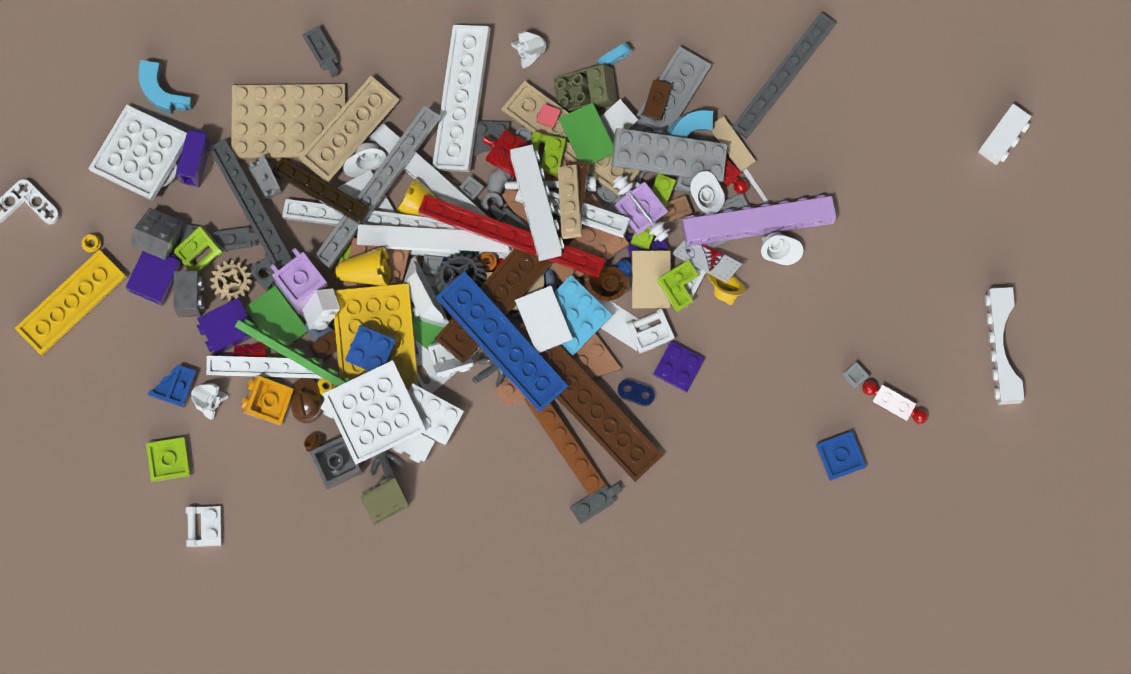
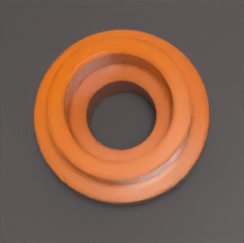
(488, 267)

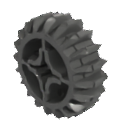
(456, 267)

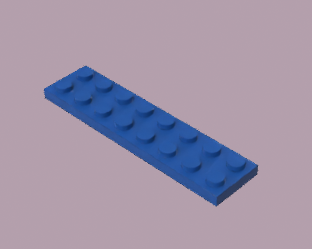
(501, 342)

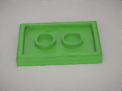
(587, 134)
(276, 316)

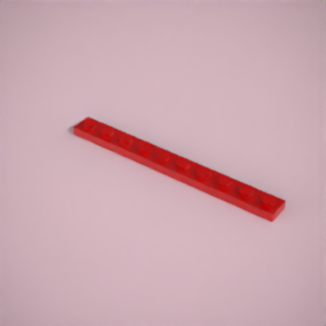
(506, 234)

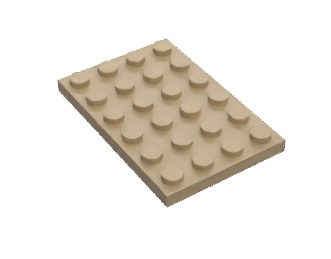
(281, 118)

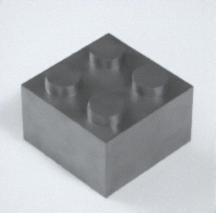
(157, 233)
(188, 294)
(335, 463)

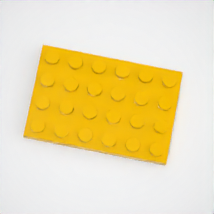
(381, 310)

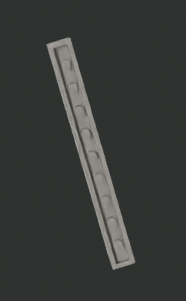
(379, 184)

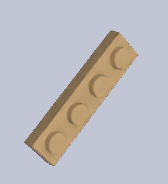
(569, 201)

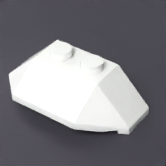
(422, 297)

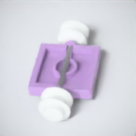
(641, 208)

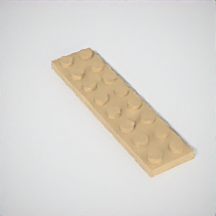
(525, 108)

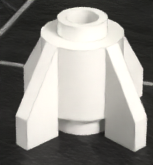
(529, 47)
(207, 398)

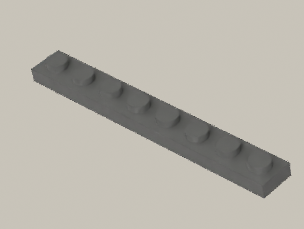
(783, 75)
(250, 204)

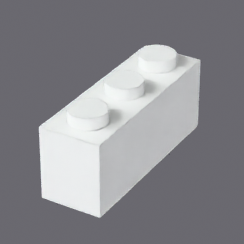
(1005, 135)

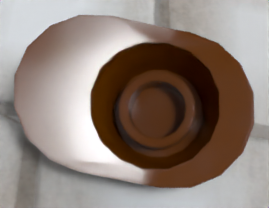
(306, 400)

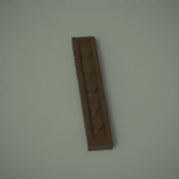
(320, 190)

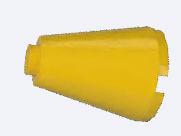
(413, 198)
(366, 268)

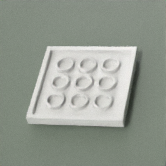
(139, 152)
(374, 412)

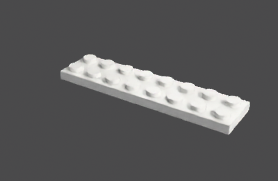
(461, 98)

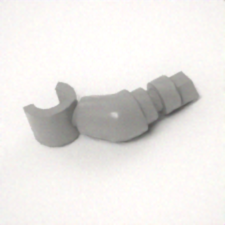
(495, 186)

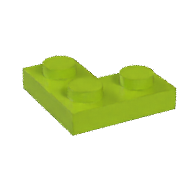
(673, 285)

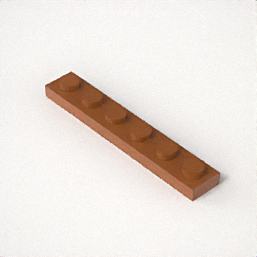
(568, 448)

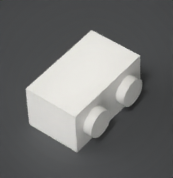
(321, 309)

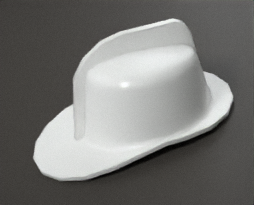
(366, 158)
(707, 192)
(781, 248)

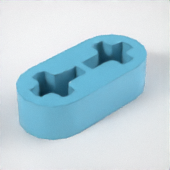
(615, 55)

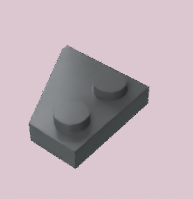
(492, 130)

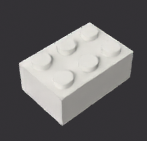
(437, 414)

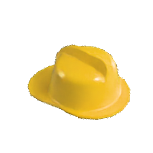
(728, 290)

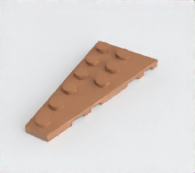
(591, 357)

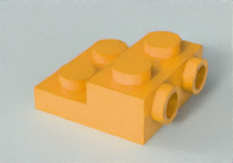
(266, 400)

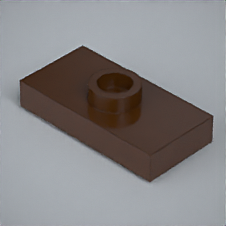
(656, 100)

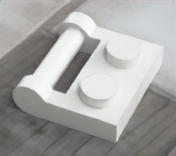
(653, 336)
(210, 526)

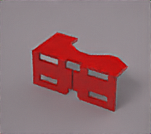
(253, 348)

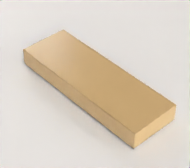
(735, 148)

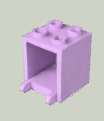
(298, 280)

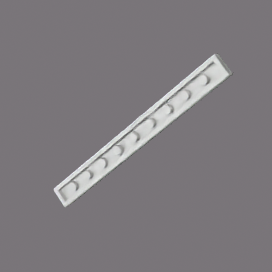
(322, 214)

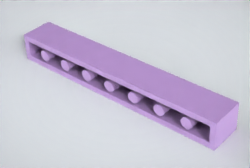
(758, 221)

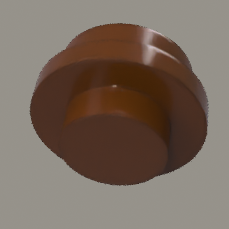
(312, 442)

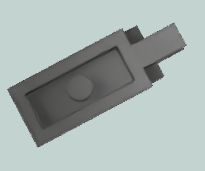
(321, 50)
(508, 217)
(235, 238)
(595, 503)

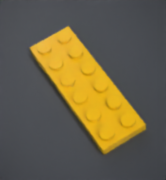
(70, 303)

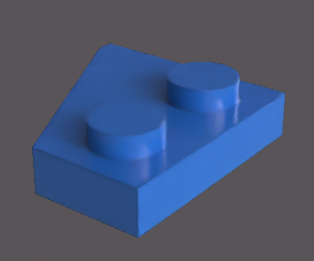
(175, 386)

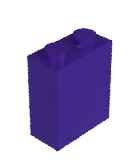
(193, 158)
(153, 277)
(221, 329)

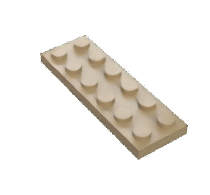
(349, 129)

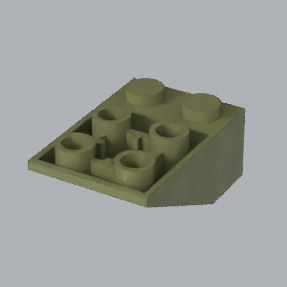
(586, 87)
(383, 500)

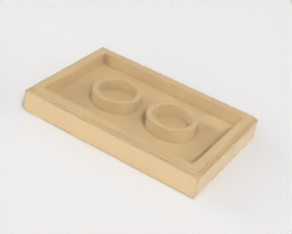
(646, 269)

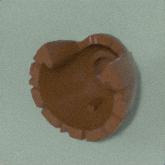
(610, 285)

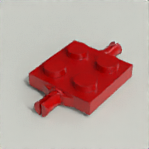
(500, 150)

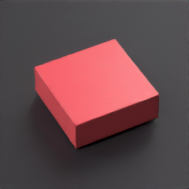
(548, 116)

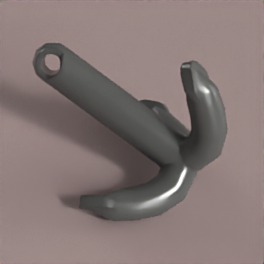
(488, 371)
(383, 458)

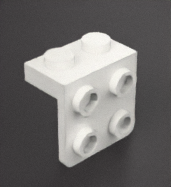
(446, 363)

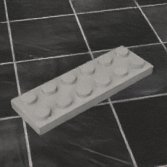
(667, 154)

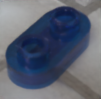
(636, 392)

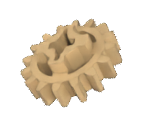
(234, 273)

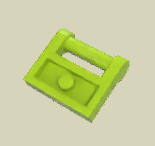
(552, 152)
(195, 245)

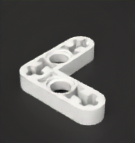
(27, 197)

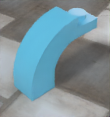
(149, 81)
(690, 122)

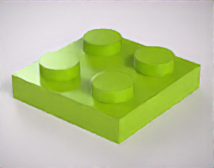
(168, 459)

